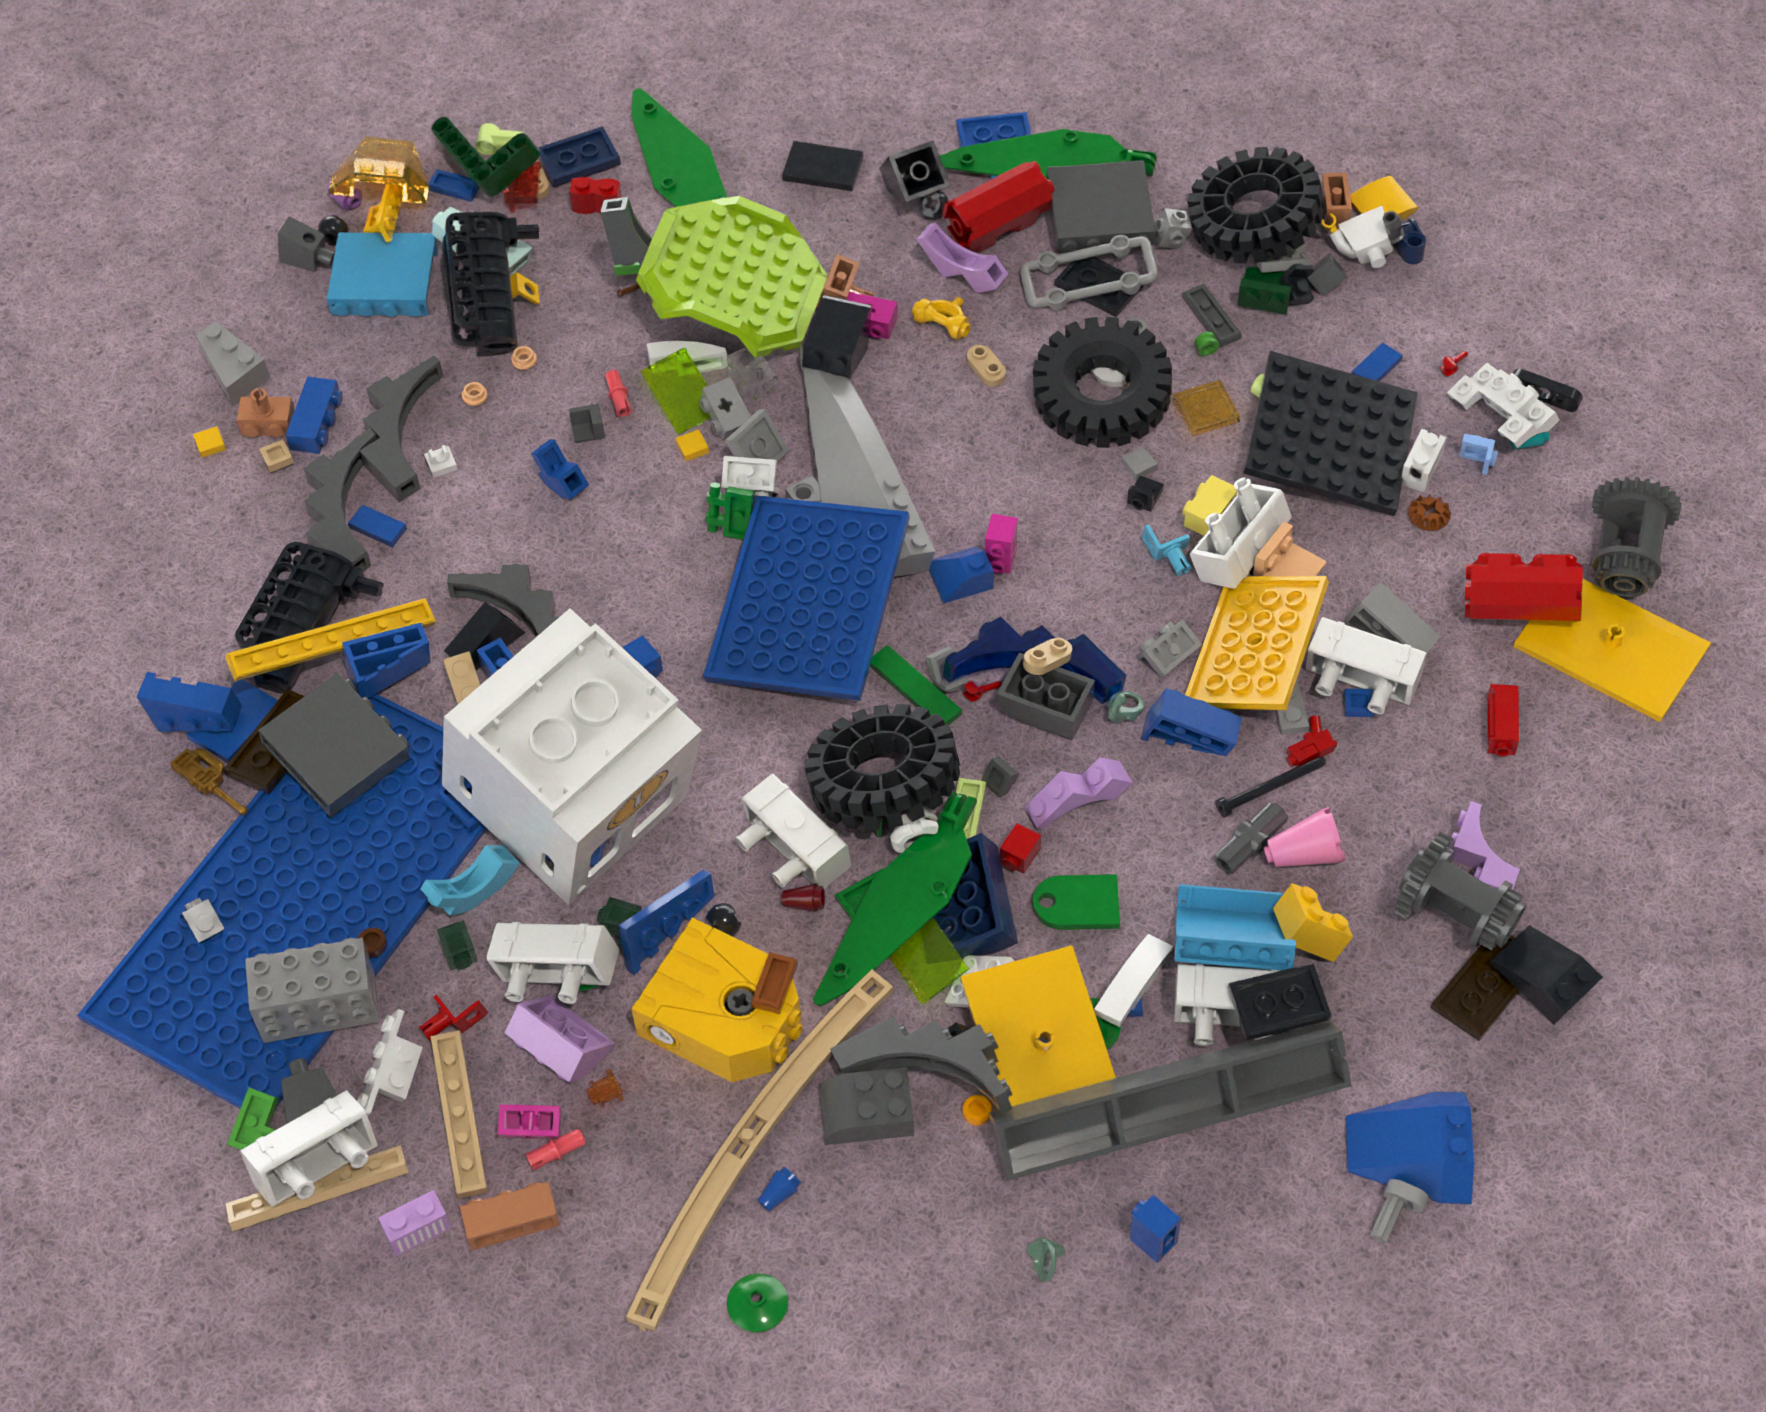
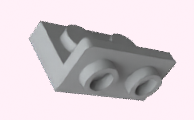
(1170, 647)

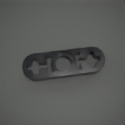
(1568, 398)

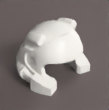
(910, 831)

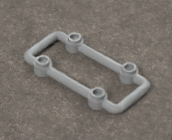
(1119, 246)

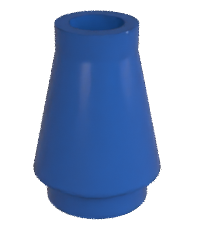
(779, 1188)

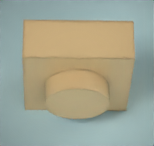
(276, 456)

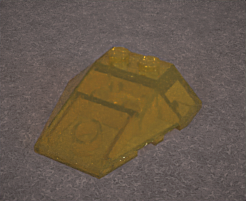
(383, 162)

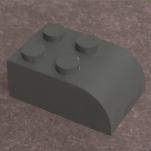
(1047, 701)
(866, 1106)

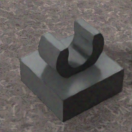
(1000, 776)

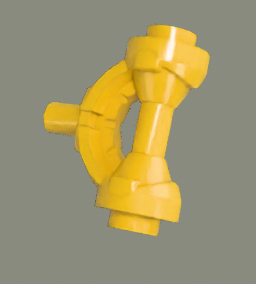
(930, 311)

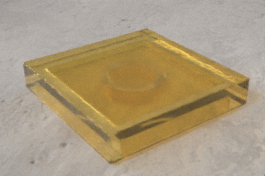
(1206, 407)

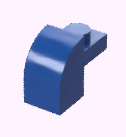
(556, 472)

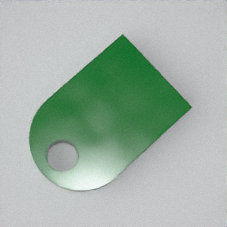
(1079, 902)

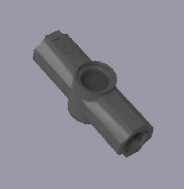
(1251, 838)

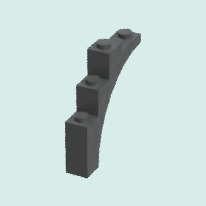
(624, 232)
(393, 404)
(327, 505)
(509, 592)
(928, 1049)

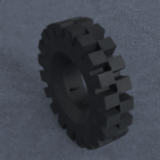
(1241, 234)
(1094, 347)
(870, 797)

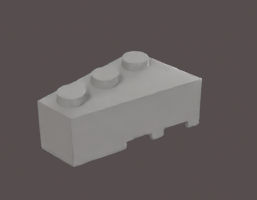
(232, 362)
(1390, 618)

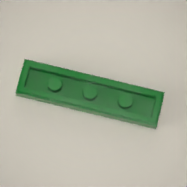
(913, 685)

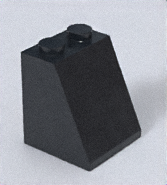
(914, 172)
(837, 336)

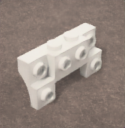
(1510, 399)

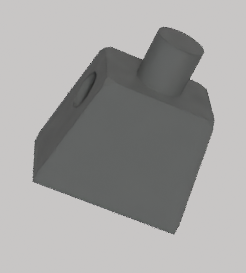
(302, 246)
(304, 1089)

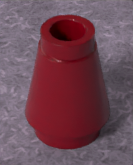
(805, 897)

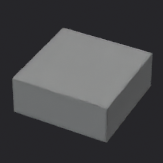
(1139, 463)

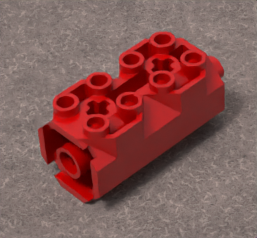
(999, 206)
(1520, 591)

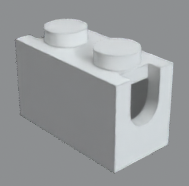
(1424, 458)

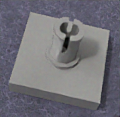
(757, 439)

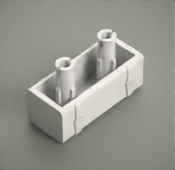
(1239, 534)
(1365, 663)
(795, 833)
(552, 955)
(1205, 999)
(309, 1149)

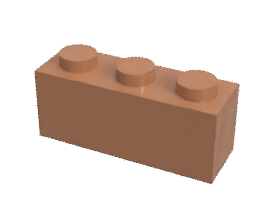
(509, 1215)

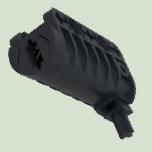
(486, 281)
(302, 602)

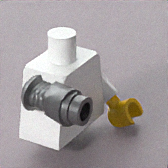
(1367, 235)

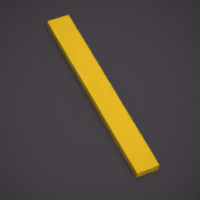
(324, 640)

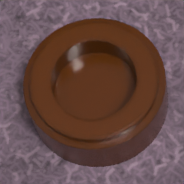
(374, 941)

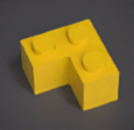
(1311, 926)

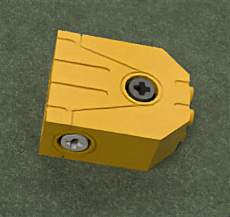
(704, 1009)

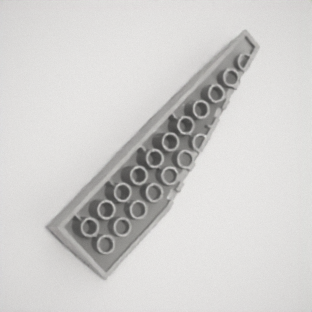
(855, 462)

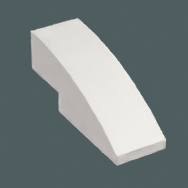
(705, 356)

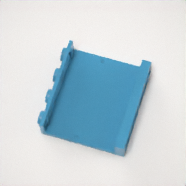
(381, 276)
(1231, 928)

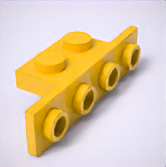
(383, 216)

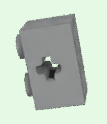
(725, 396)

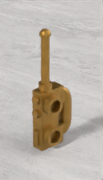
(204, 779)

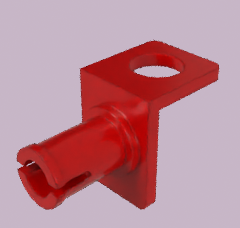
(445, 1018)

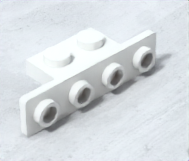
(392, 1067)

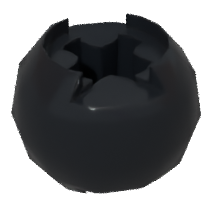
(932, 213)
(330, 227)
(723, 918)

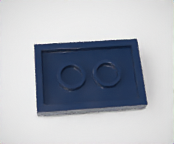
(578, 156)

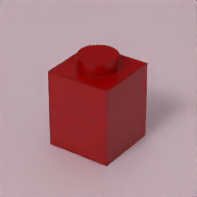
(1020, 848)

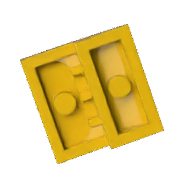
(1383, 193)

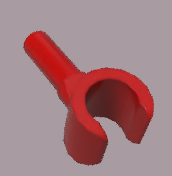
(1450, 367)
(974, 692)

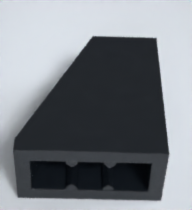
(483, 629)

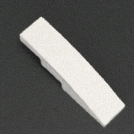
(1133, 980)

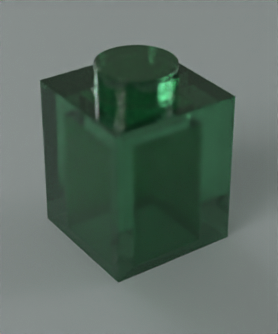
(615, 913)
(457, 945)

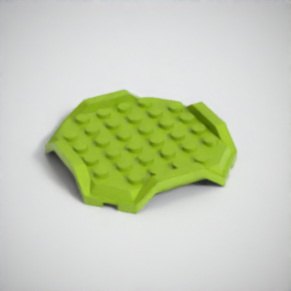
(734, 271)

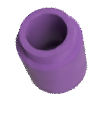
(347, 202)

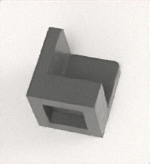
(1327, 274)
(586, 423)

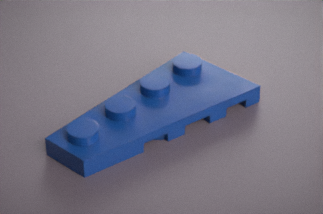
(663, 918)

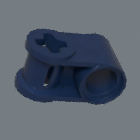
(1412, 244)

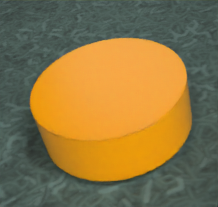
(977, 1110)

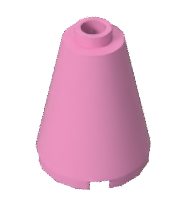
(1307, 842)

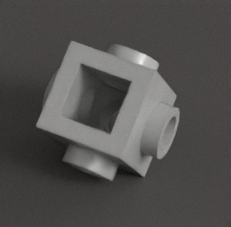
(1172, 228)

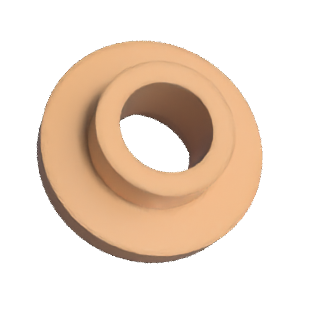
(528, 356)
(476, 389)

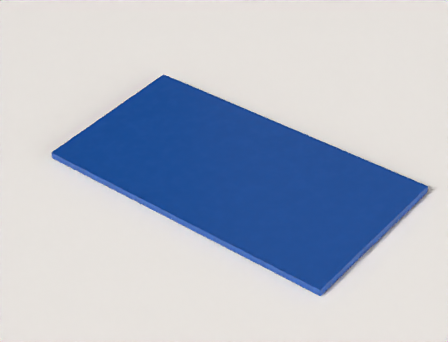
(280, 884)

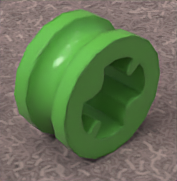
(1206, 343)

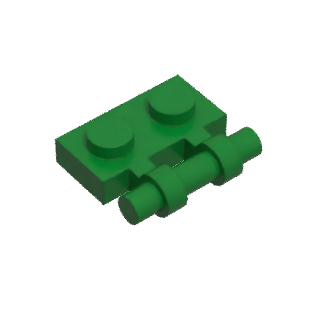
(738, 510)

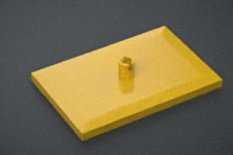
(1257, 642)
(1618, 651)
(1036, 1001)

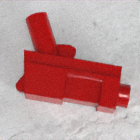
(1315, 744)

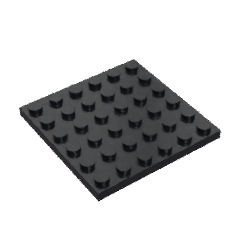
(1331, 433)

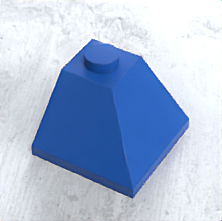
(962, 574)

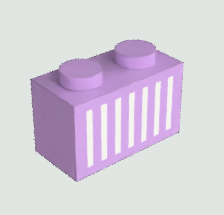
(414, 1223)

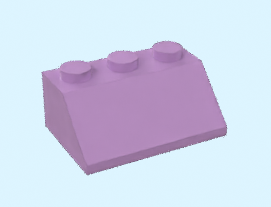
(558, 1037)

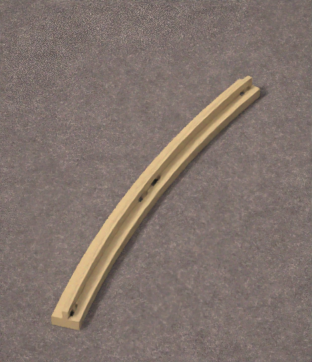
(727, 1168)

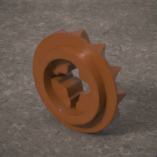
(1432, 521)

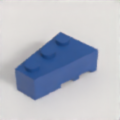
(385, 658)
(187, 706)
(1192, 723)

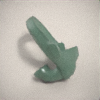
(1119, 713)
(1039, 1251)

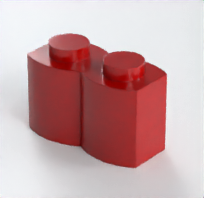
(588, 194)

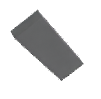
(1211, 315)

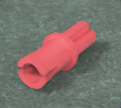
(618, 393)
(555, 1149)

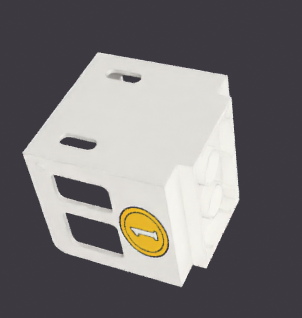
(568, 752)

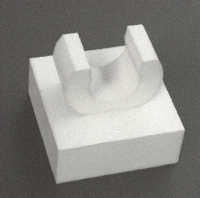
(440, 461)

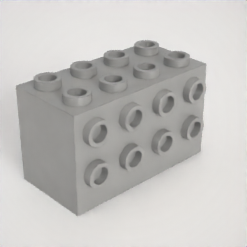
(312, 990)

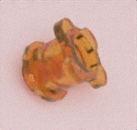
(604, 1090)

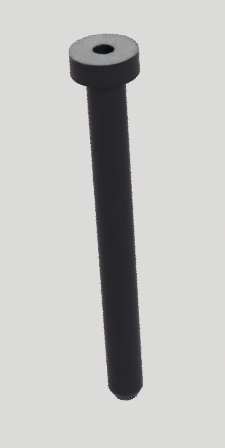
(1225, 805)

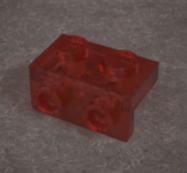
(524, 188)

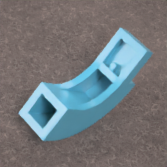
(474, 885)

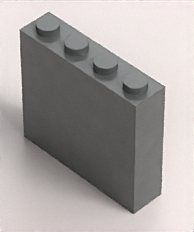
(1099, 203)
(335, 744)

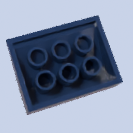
(979, 911)

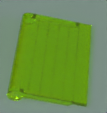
(678, 388)
(928, 962)

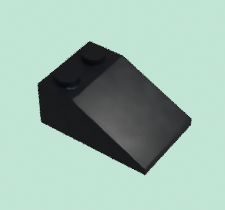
(1546, 972)

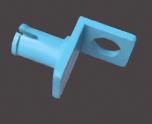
(1170, 550)

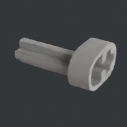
(1397, 1195)

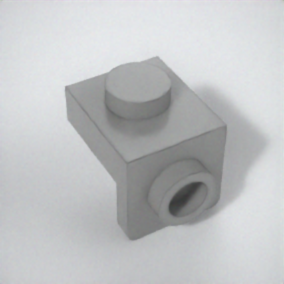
(936, 666)
(202, 919)

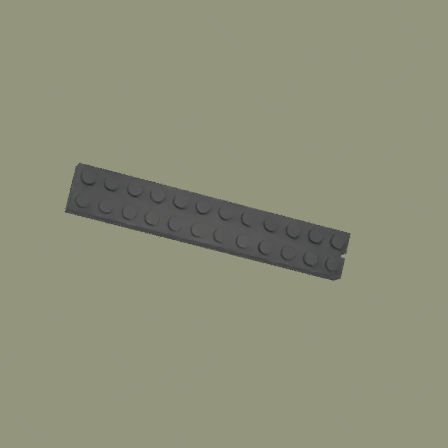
(1170, 1099)

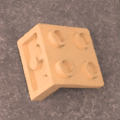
(1285, 558)

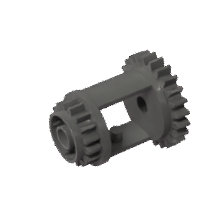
(1632, 508)
(1459, 895)

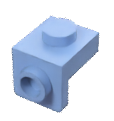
(1479, 449)

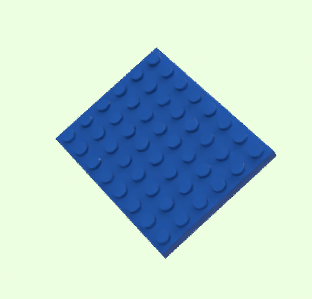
(807, 597)

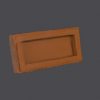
(774, 983)

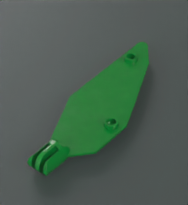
(1048, 149)
(676, 157)
(902, 899)

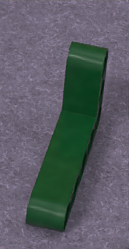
(496, 171)

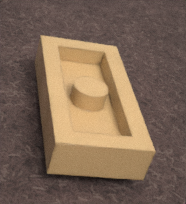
(461, 675)

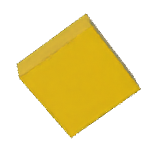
(209, 441)
(692, 445)

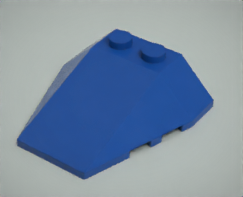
(1417, 1142)

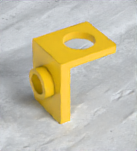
(518, 288)

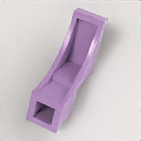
(951, 259)
(1067, 791)
(1474, 851)

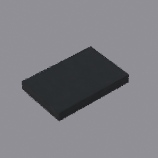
(822, 166)
(1093, 272)
(1279, 1001)

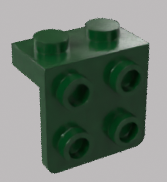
(1264, 291)

